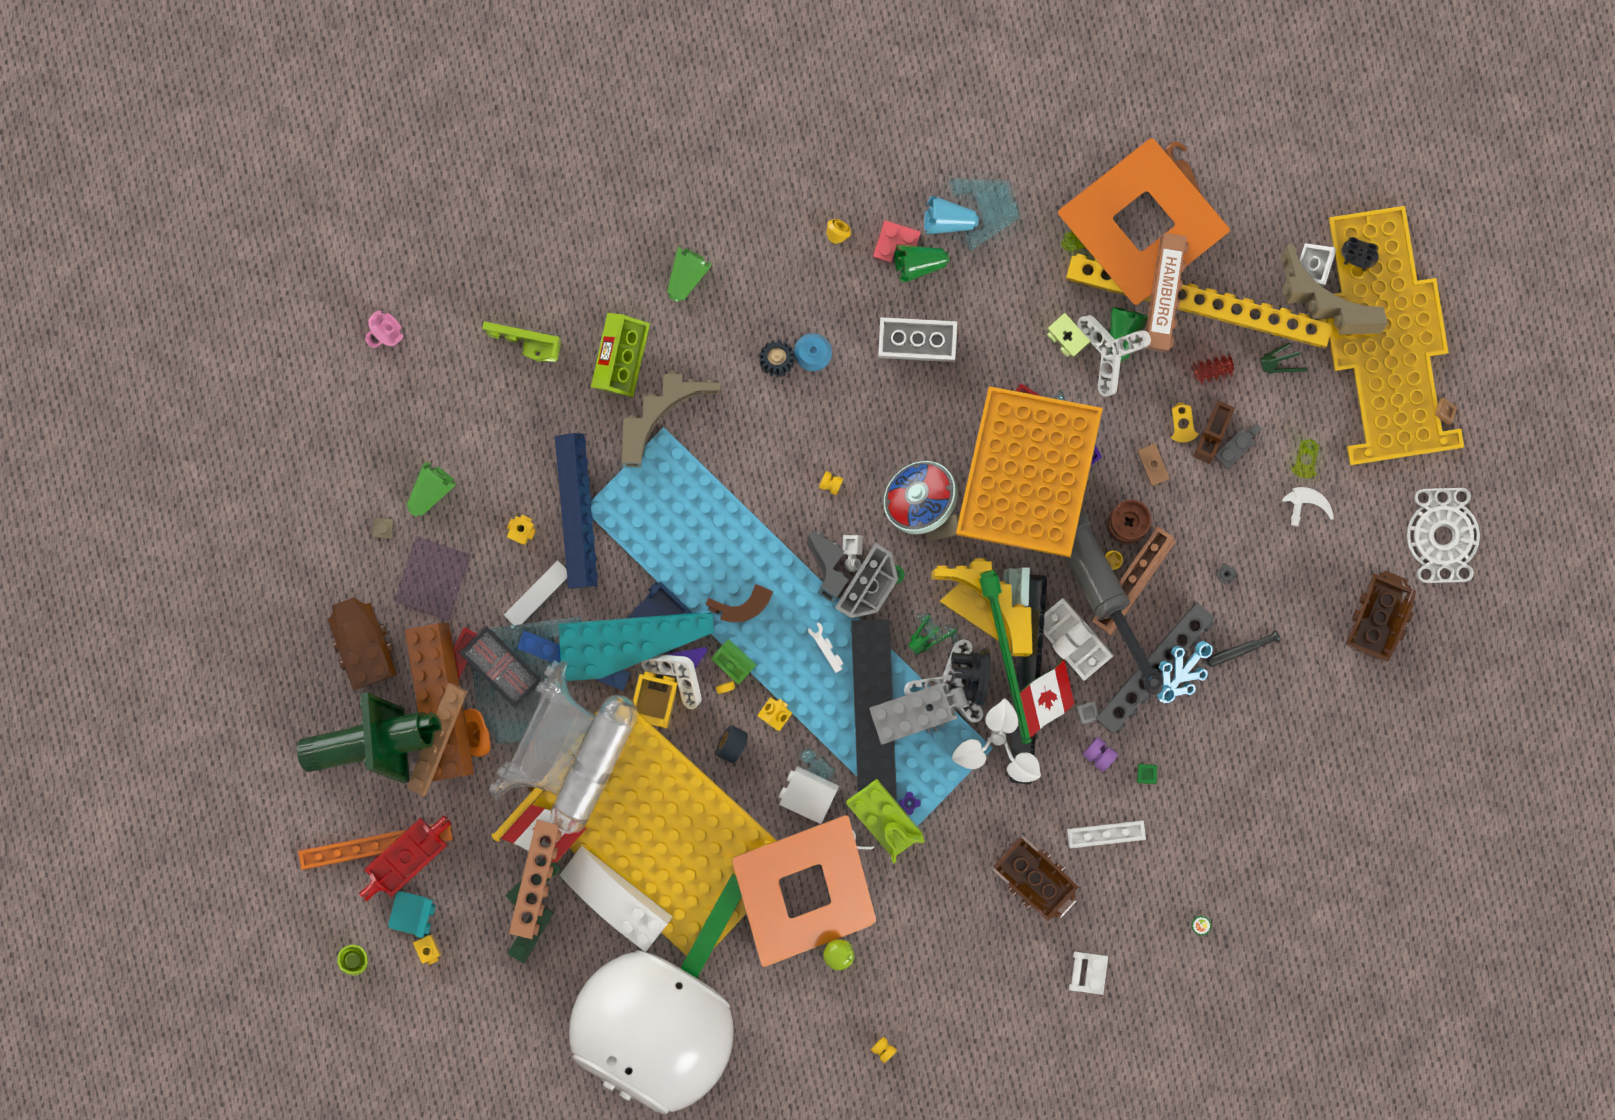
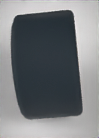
(731, 744)

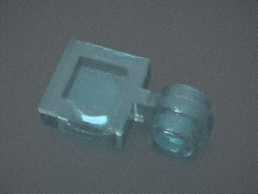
(820, 767)

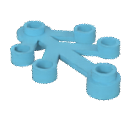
(1181, 672)

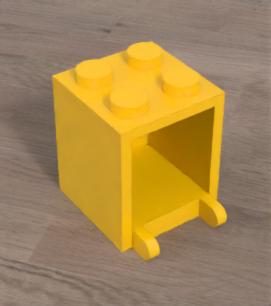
(654, 704)

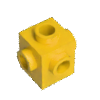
(521, 537)
(775, 713)

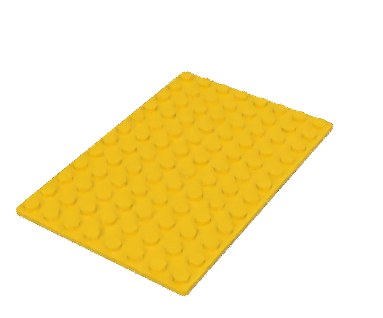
(668, 832)

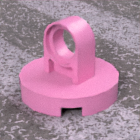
(384, 328)

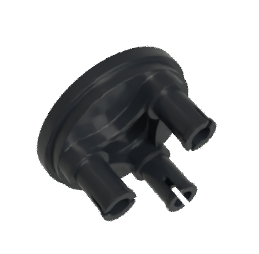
(977, 673)

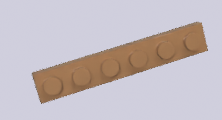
(430, 757)

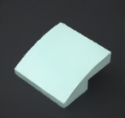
(1019, 584)

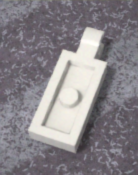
(825, 647)

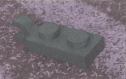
(1237, 446)

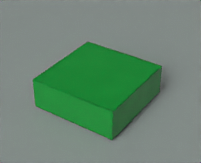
(1147, 774)

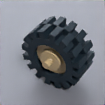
(776, 358)

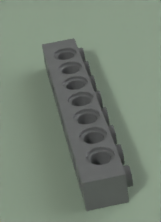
(1106, 716)

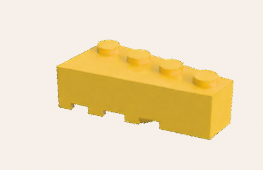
(972, 608)

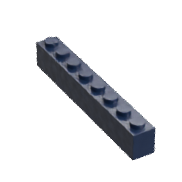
(576, 510)

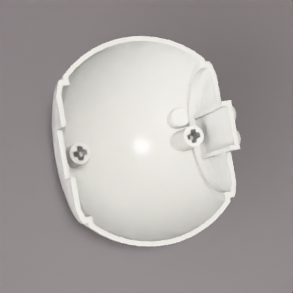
(642, 1022)

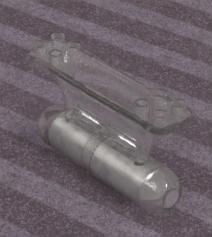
(568, 750)

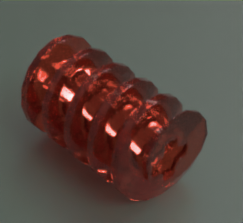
(1214, 369)

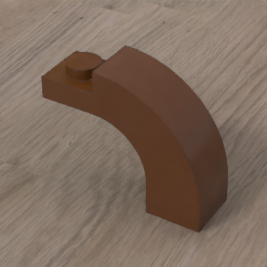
(750, 609)

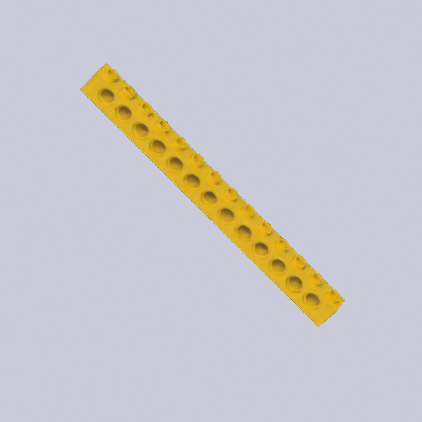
(1322, 326)

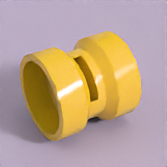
(831, 483)
(1115, 559)
(880, 1046)

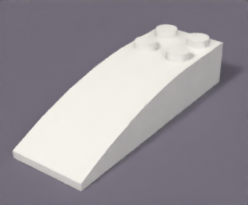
(615, 899)

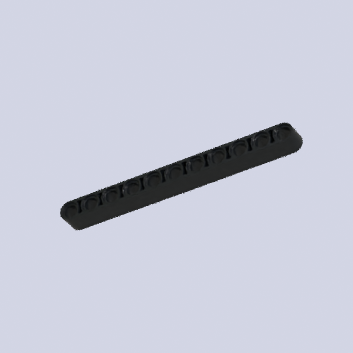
(1030, 666)

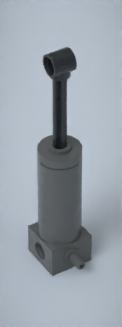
(1106, 594)

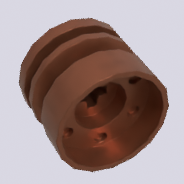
(1133, 511)

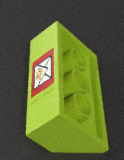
(620, 354)

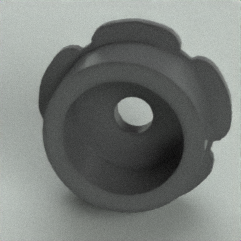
(1226, 569)

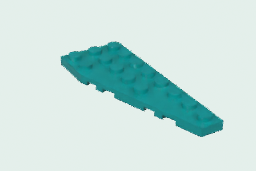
(612, 645)

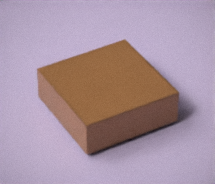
(1445, 411)

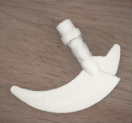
(1306, 495)

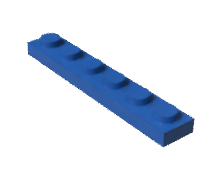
(551, 651)

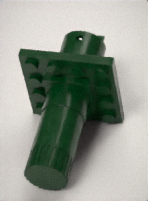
(379, 741)

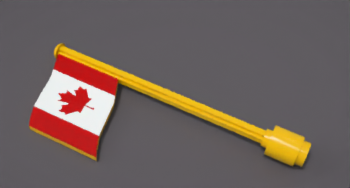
(521, 824)

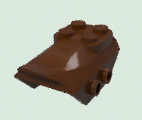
(1382, 616)
(361, 643)
(1036, 879)

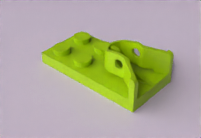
(533, 341)
(885, 819)

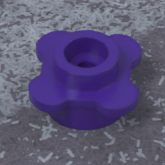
(914, 803)

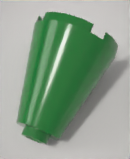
(918, 261)
(1126, 323)

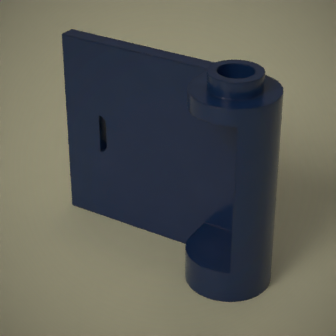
(660, 603)

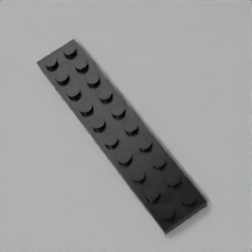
(872, 687)

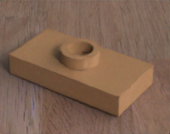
(1153, 464)

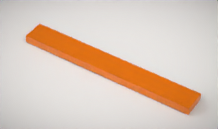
(353, 849)

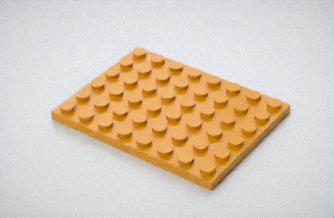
(1029, 471)

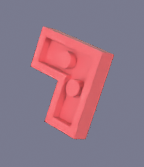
(893, 235)

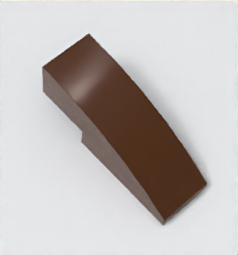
(1213, 432)

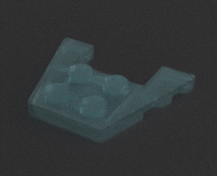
(994, 205)

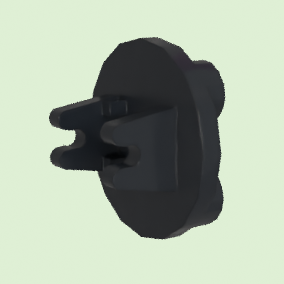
(1360, 253)

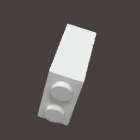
(808, 794)

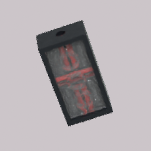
(499, 666)

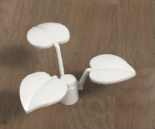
(1000, 720)

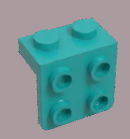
(412, 914)

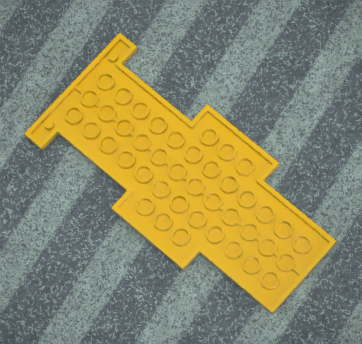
(1395, 365)

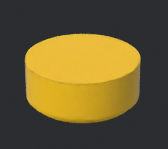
(725, 687)

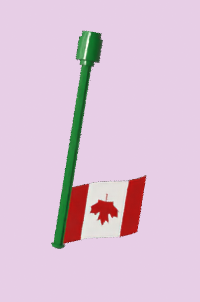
(1044, 696)

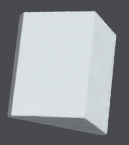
(1317, 261)

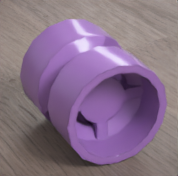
(1100, 754)

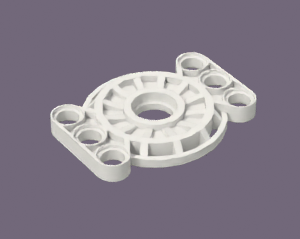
(1449, 516)

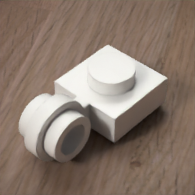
(852, 546)

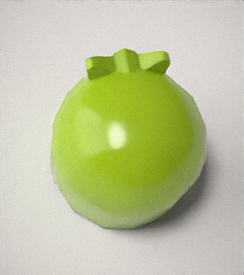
(838, 954)
(352, 960)

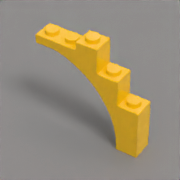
(1016, 619)

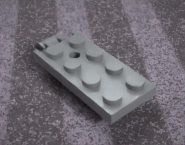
(909, 713)

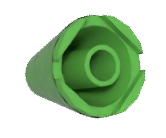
(686, 273)
(429, 489)

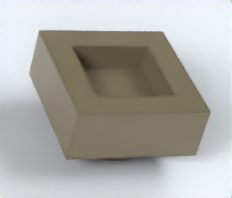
(383, 528)

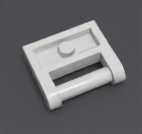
(1094, 974)

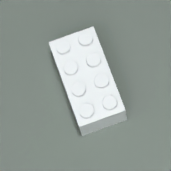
(917, 339)

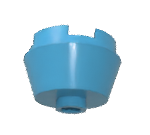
(813, 352)

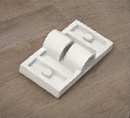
(1074, 639)

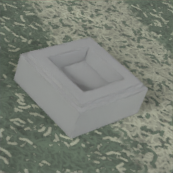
(1087, 712)

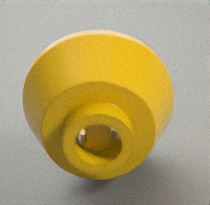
(837, 231)

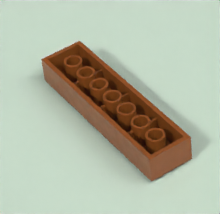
(432, 669)

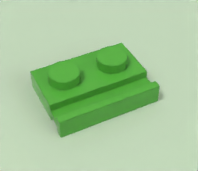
(733, 661)

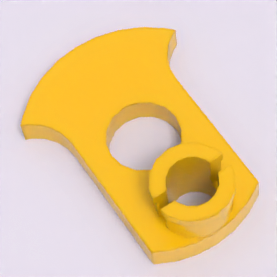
(1183, 434)

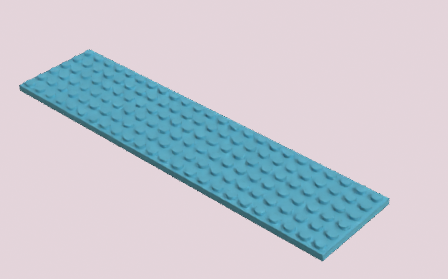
(711, 546)

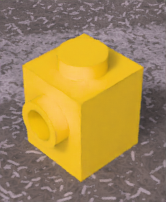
(427, 950)

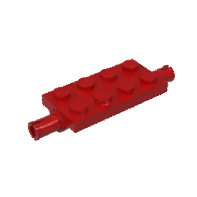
(405, 857)

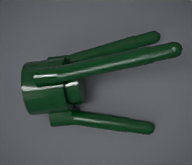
(1269, 361)

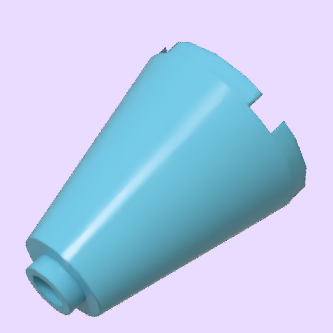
(948, 217)

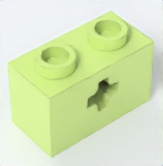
(1066, 325)

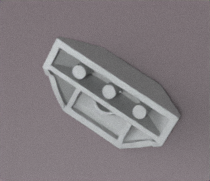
(870, 584)

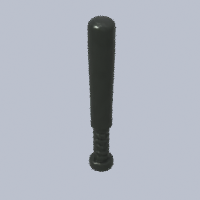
(1229, 654)

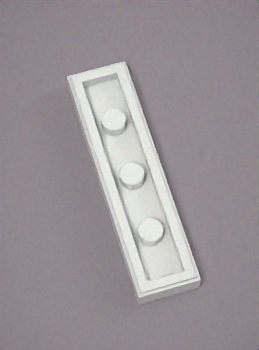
(537, 594)
(1106, 834)

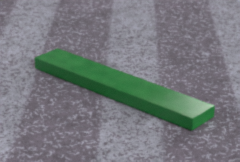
(713, 928)

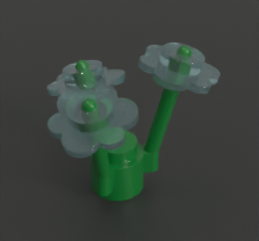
(919, 643)

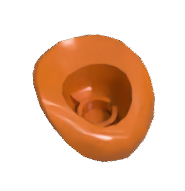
(476, 725)

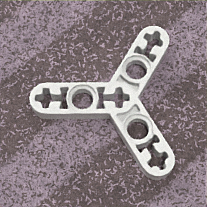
(1106, 356)
(957, 682)

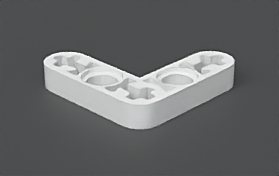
(683, 669)

